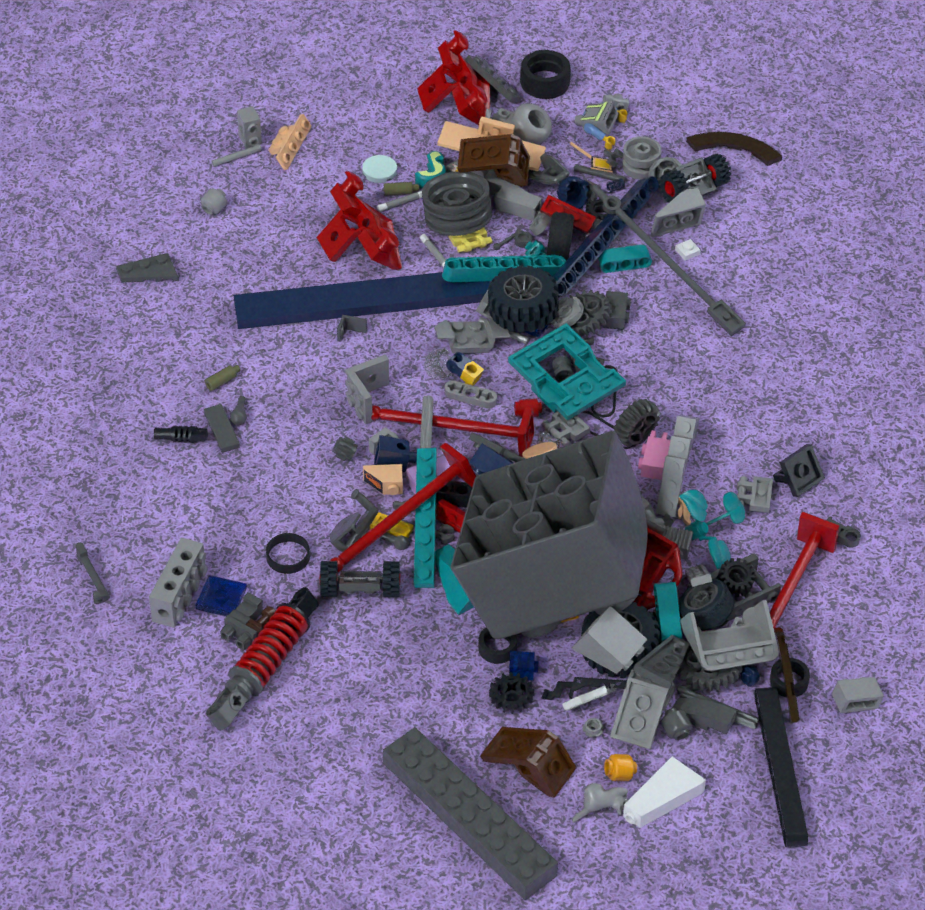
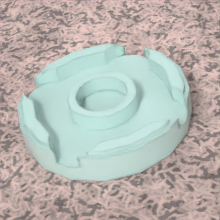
(379, 168)

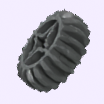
(637, 422)

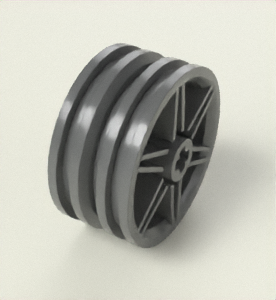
(457, 203)

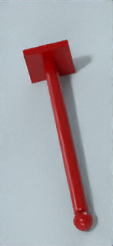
(523, 433)
(458, 467)
(815, 533)

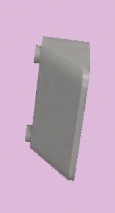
(734, 645)

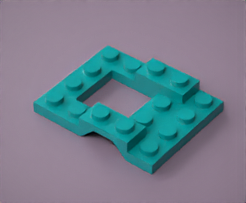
(579, 390)

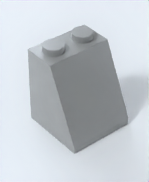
(611, 641)

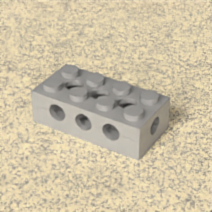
(178, 582)

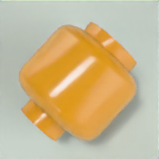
(620, 767)

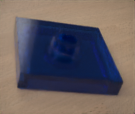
(220, 595)

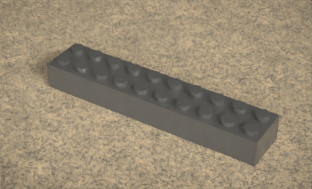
(470, 813)

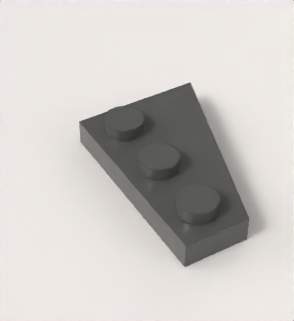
(151, 268)

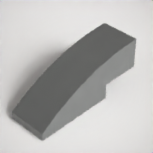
(707, 714)

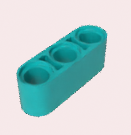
(625, 258)
(667, 610)

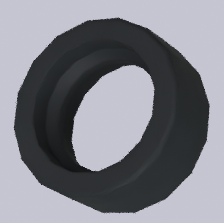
(495, 656)
(797, 667)

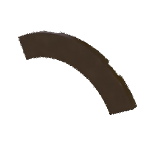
(735, 141)
(787, 675)

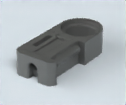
(845, 531)

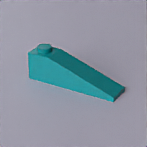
(454, 592)

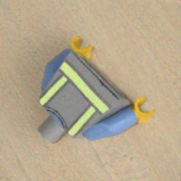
(599, 120)

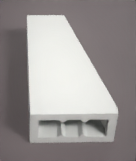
(663, 792)

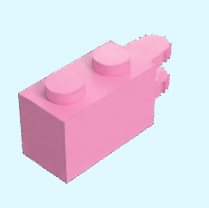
(654, 456)

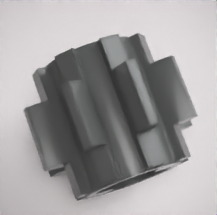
(344, 448)

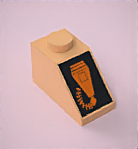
(384, 478)

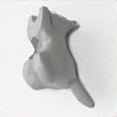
(598, 798)

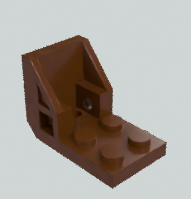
(500, 152)
(536, 755)

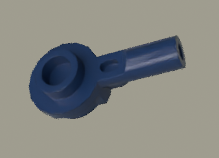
(749, 675)

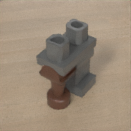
(242, 621)

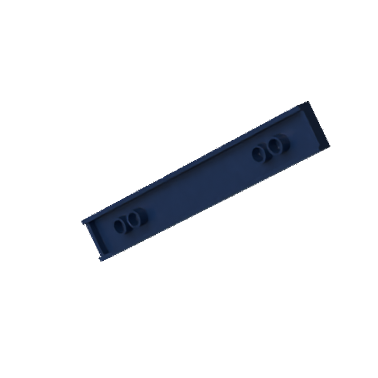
(353, 299)

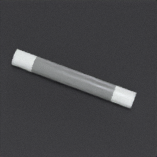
(400, 201)
(433, 249)

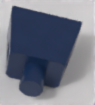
(394, 451)

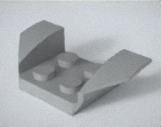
(470, 336)

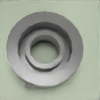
(531, 123)

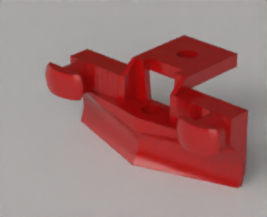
(470, 90)
(377, 238)

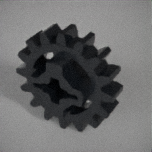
(511, 692)

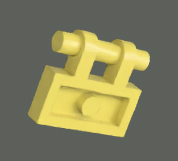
(471, 241)

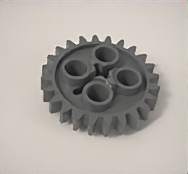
(595, 312)
(694, 673)

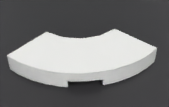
(587, 697)

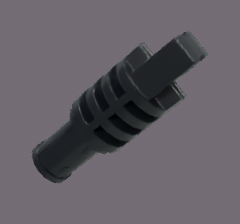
(181, 433)

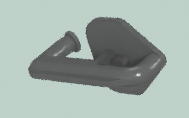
(553, 172)
(347, 524)

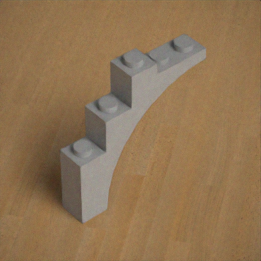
(510, 197)
(676, 463)

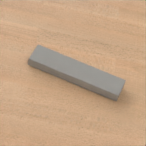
(698, 575)

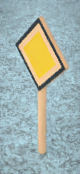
(596, 162)

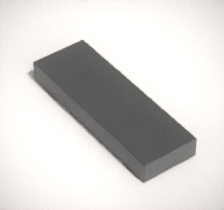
(221, 428)

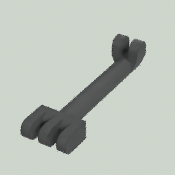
(101, 594)

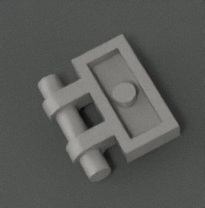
(572, 428)
(761, 493)

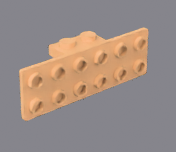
(453, 133)

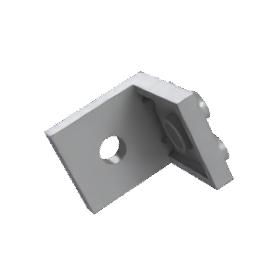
(360, 385)

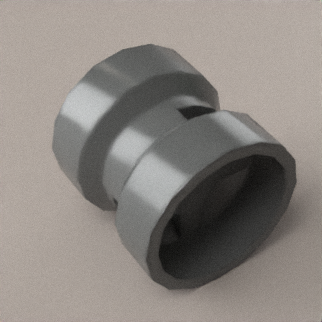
(562, 368)

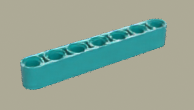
(486, 268)

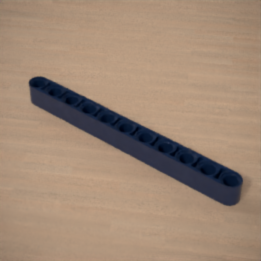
(603, 235)

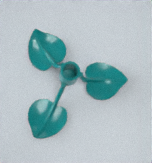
(697, 507)

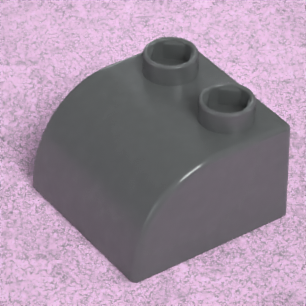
(553, 538)

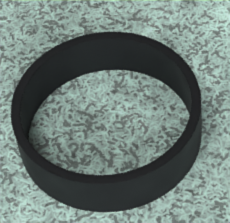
(287, 537)

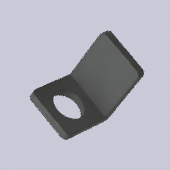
(351, 323)

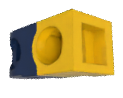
(464, 368)

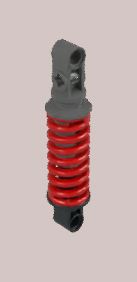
(263, 657)

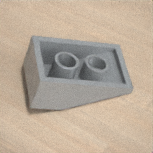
(681, 213)

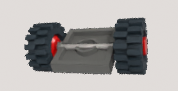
(700, 173)
(359, 580)

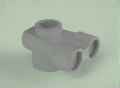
(619, 101)

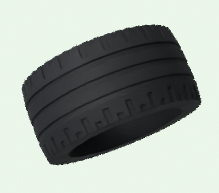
(545, 61)

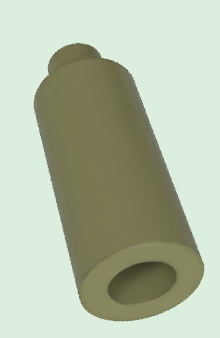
(399, 188)
(221, 377)

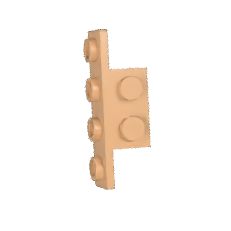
(289, 141)

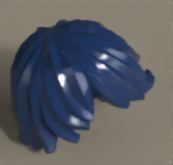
(573, 191)

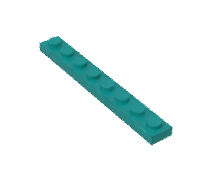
(425, 521)

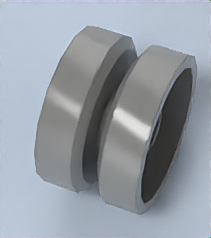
(639, 155)

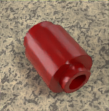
(519, 407)

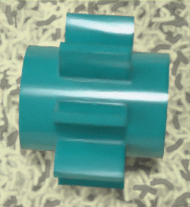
(535, 248)

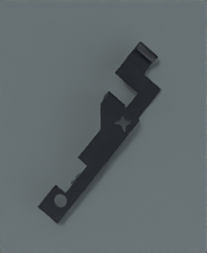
(588, 682)

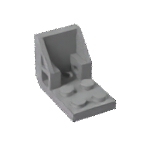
(640, 711)

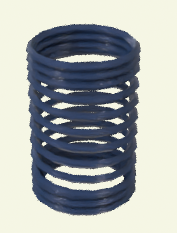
(612, 186)

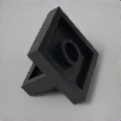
(800, 470)

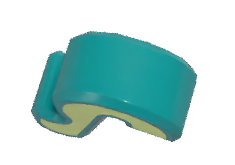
(435, 166)

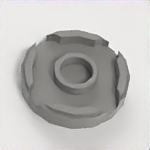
(569, 312)

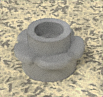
(593, 723)

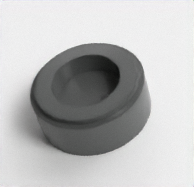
(522, 238)

